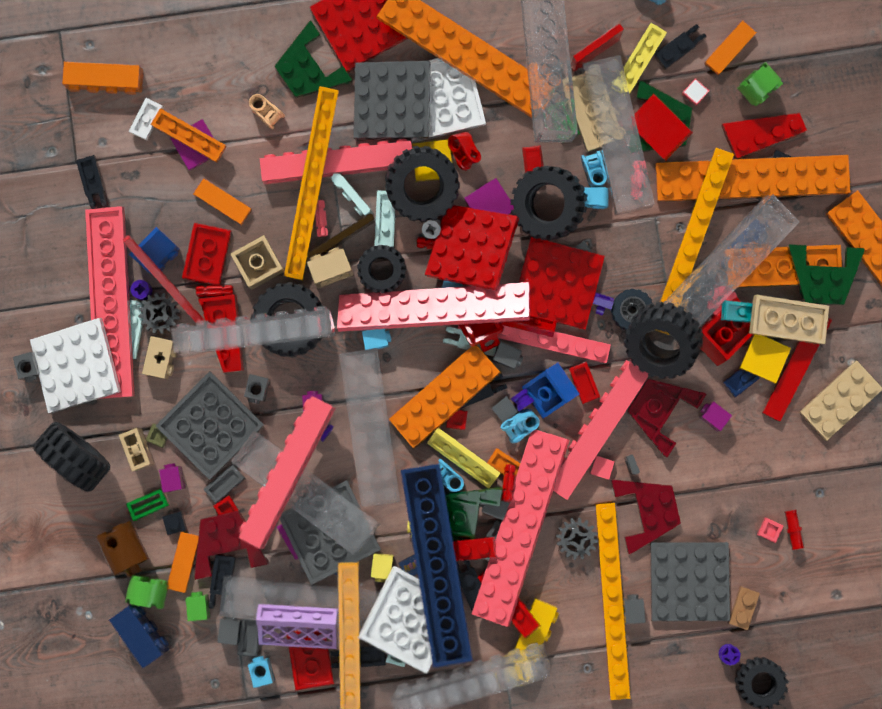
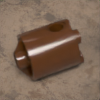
(122, 549)

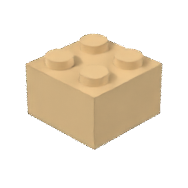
(257, 262)
(330, 267)

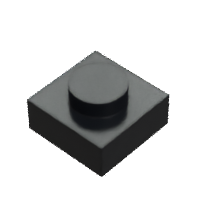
(174, 523)

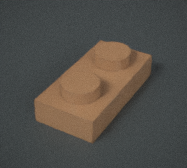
(743, 608)

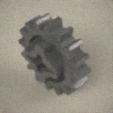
(164, 307)
(579, 547)

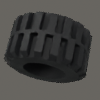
(369, 280)
(776, 689)

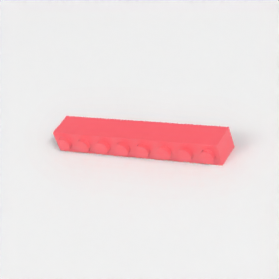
(344, 161)
(599, 428)
(286, 473)

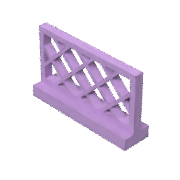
(297, 618)

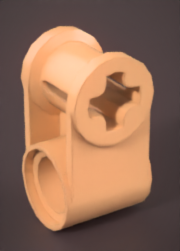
(268, 112)

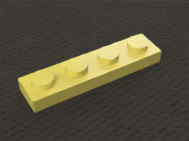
(642, 54)
(463, 458)

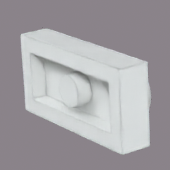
(142, 124)

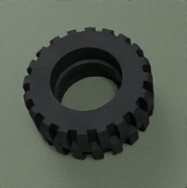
(524, 198)
(422, 209)
(282, 294)
(669, 320)
(71, 457)

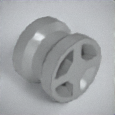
(433, 226)

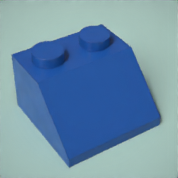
(158, 248)
(551, 390)

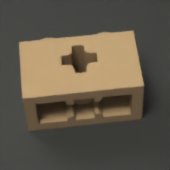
(152, 365)
(136, 449)

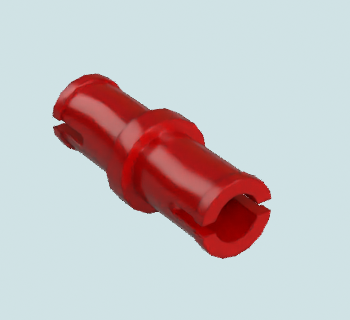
(794, 529)

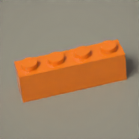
(102, 77)

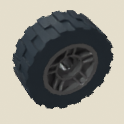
(622, 303)

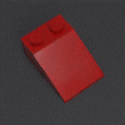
(723, 337)

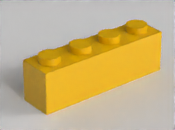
(545, 615)

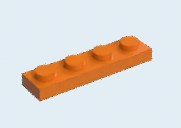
(188, 135)

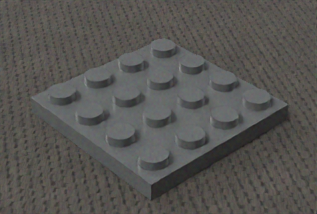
(392, 100)
(209, 425)
(317, 550)
(689, 581)

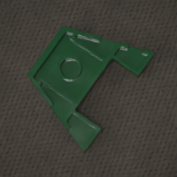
(301, 70)
(680, 109)
(824, 283)
(464, 510)

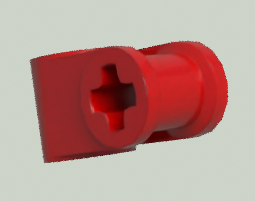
(464, 149)

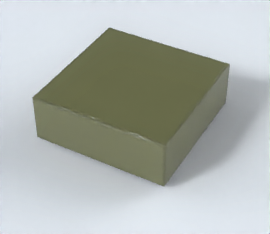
(156, 437)

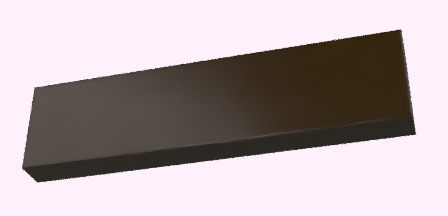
(343, 236)

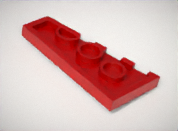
(756, 134)
(224, 308)

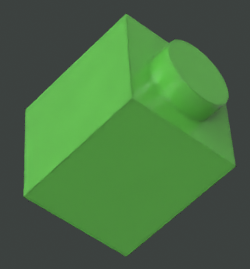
(197, 606)

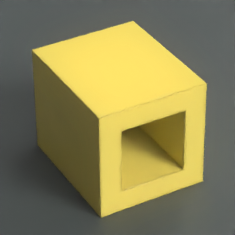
(381, 566)

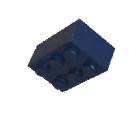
(139, 634)

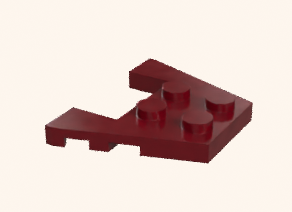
(654, 406)
(656, 510)
(221, 535)

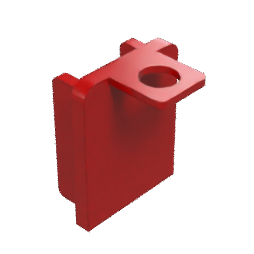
(482, 333)

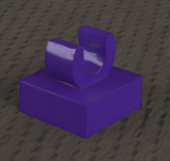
(602, 302)

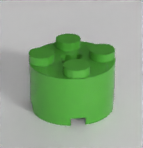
(760, 83)
(146, 592)

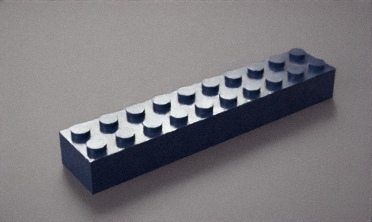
(436, 565)

